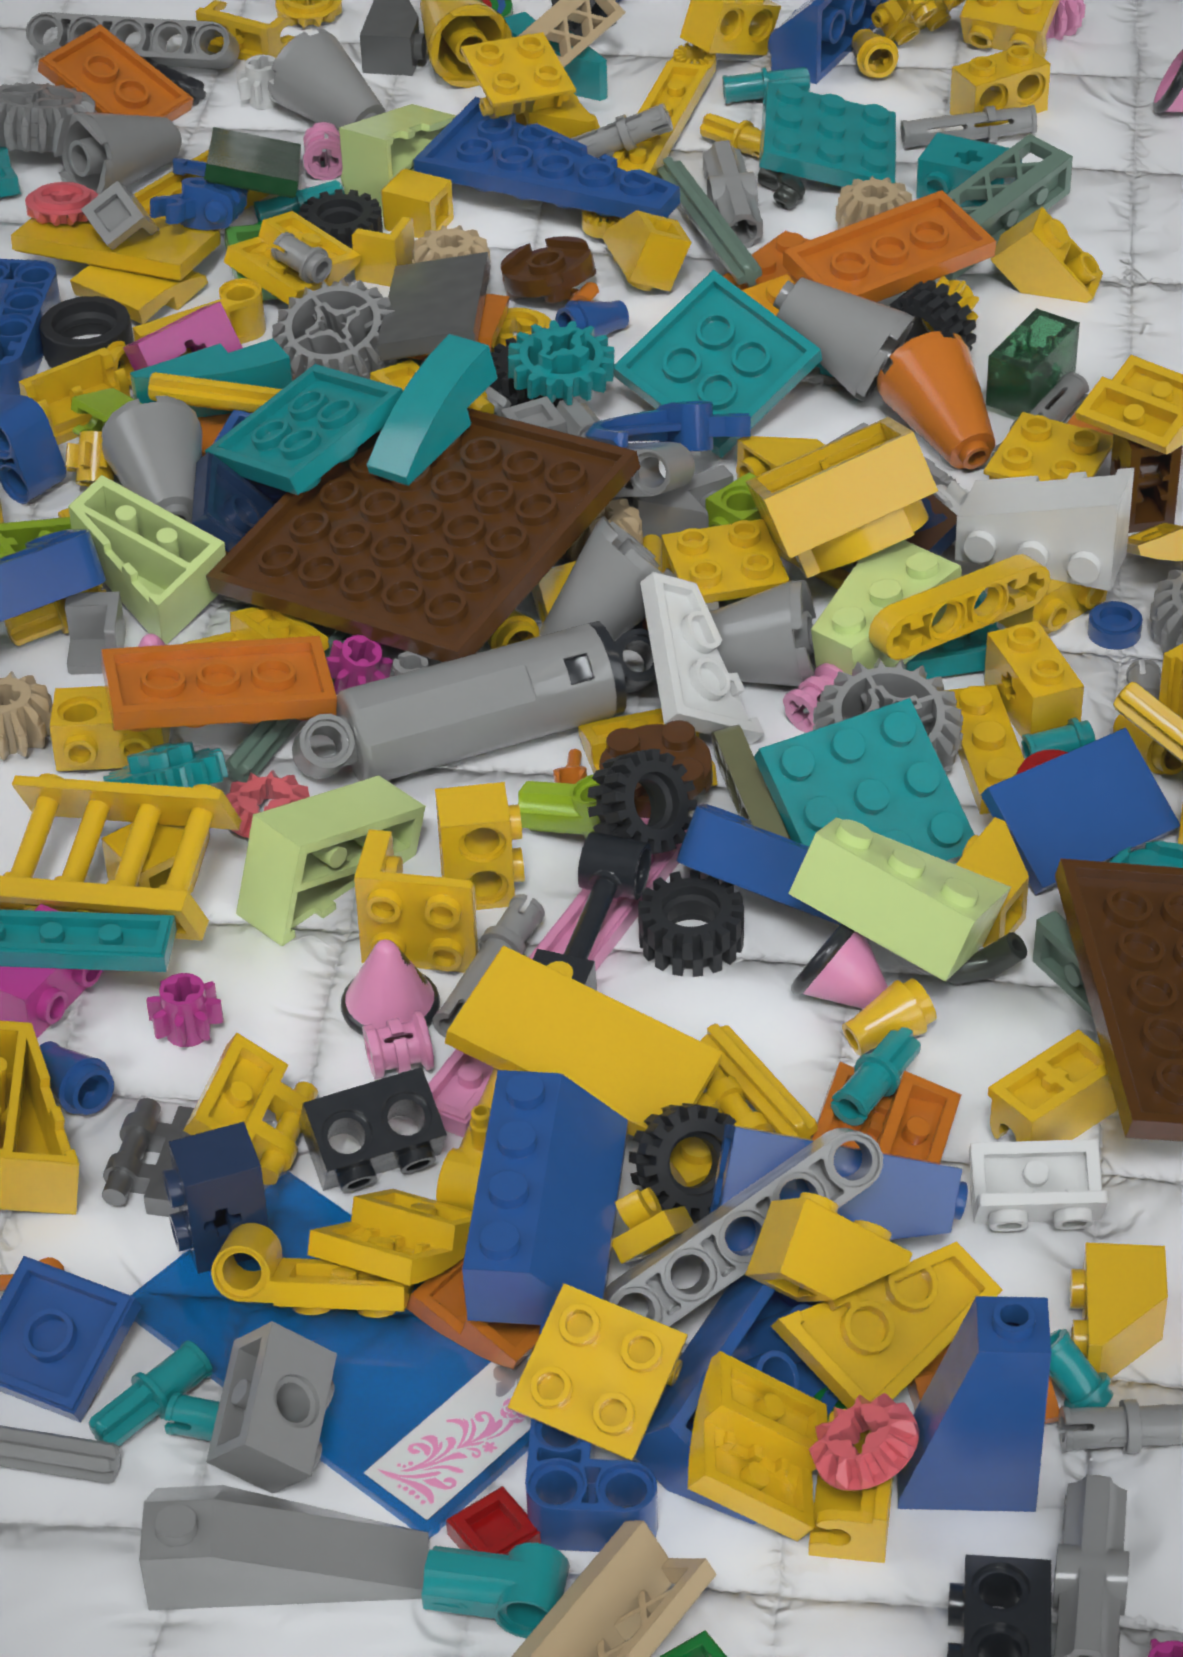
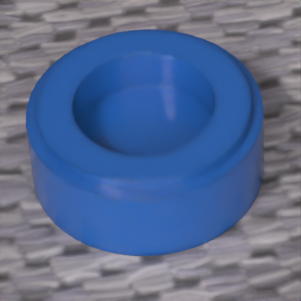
(1115, 625)

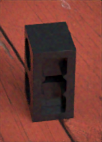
(365, 1116)
(1022, 1590)

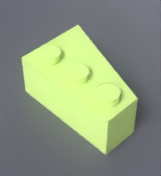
(311, 848)

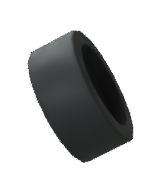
(81, 317)

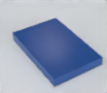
(1082, 807)

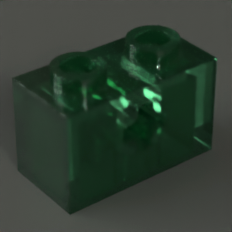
(1031, 362)

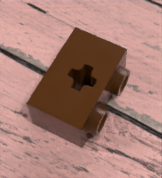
(1153, 482)

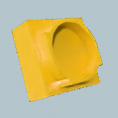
(846, 497)

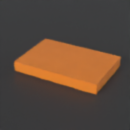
(114, 77)

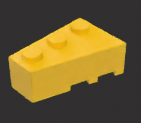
(35, 1155)

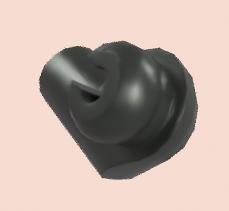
(786, 186)
(992, 960)

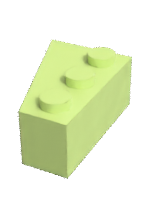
(384, 145)
(148, 556)
(875, 582)
(899, 896)

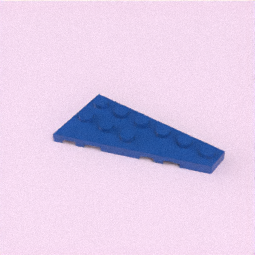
(540, 166)

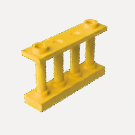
(99, 801)

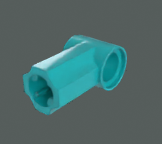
(509, 1588)

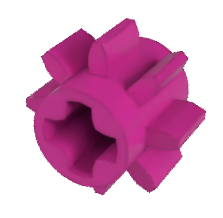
(357, 662)
(184, 1010)

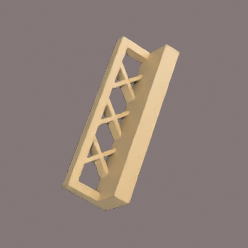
(579, 12)
(621, 1599)

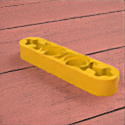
(907, 625)

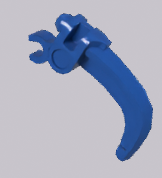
(200, 203)
(679, 422)

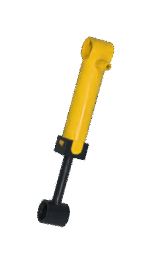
(611, 870)

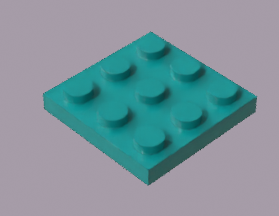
(826, 136)
(720, 351)
(307, 429)
(870, 772)

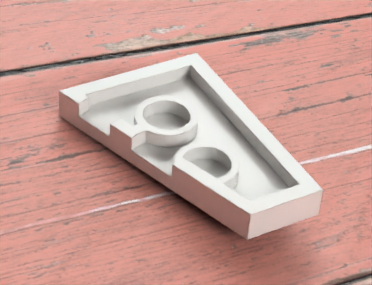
(687, 661)

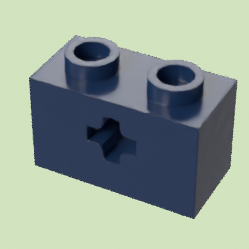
(216, 1188)

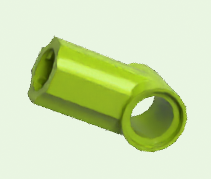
(557, 806)

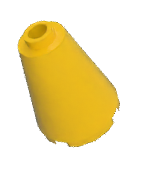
(458, 24)

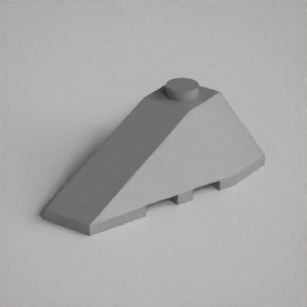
(265, 1550)

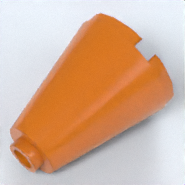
(940, 397)

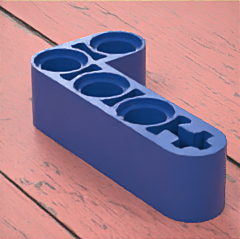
(26, 294)
(27, 449)
(48, 571)
(744, 855)
(588, 1488)

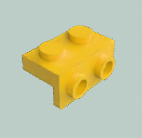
(1007, 23)

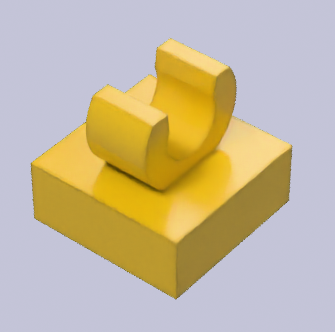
(648, 1225)

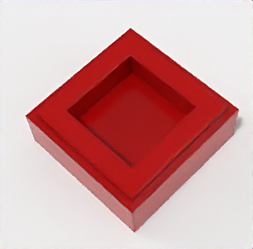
(492, 1525)

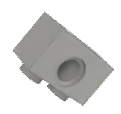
(272, 1408)

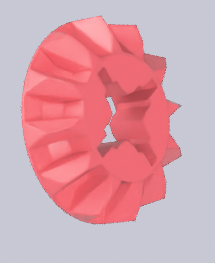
(59, 203)
(248, 795)
(885, 1450)

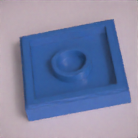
(59, 1336)

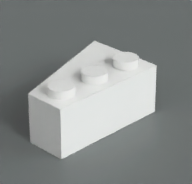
(1065, 524)

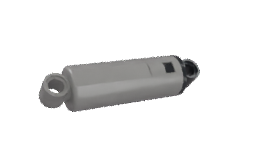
(477, 703)

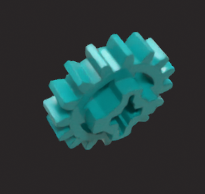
(561, 362)
(172, 766)

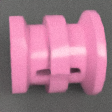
(313, 146)
(807, 695)
(398, 1045)

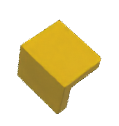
(418, 197)
(383, 252)

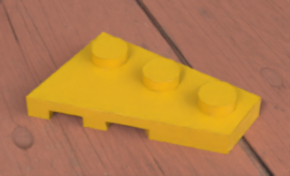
(889, 1328)

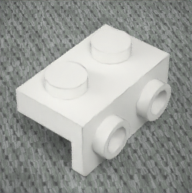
(1036, 1183)

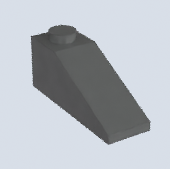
(391, 39)

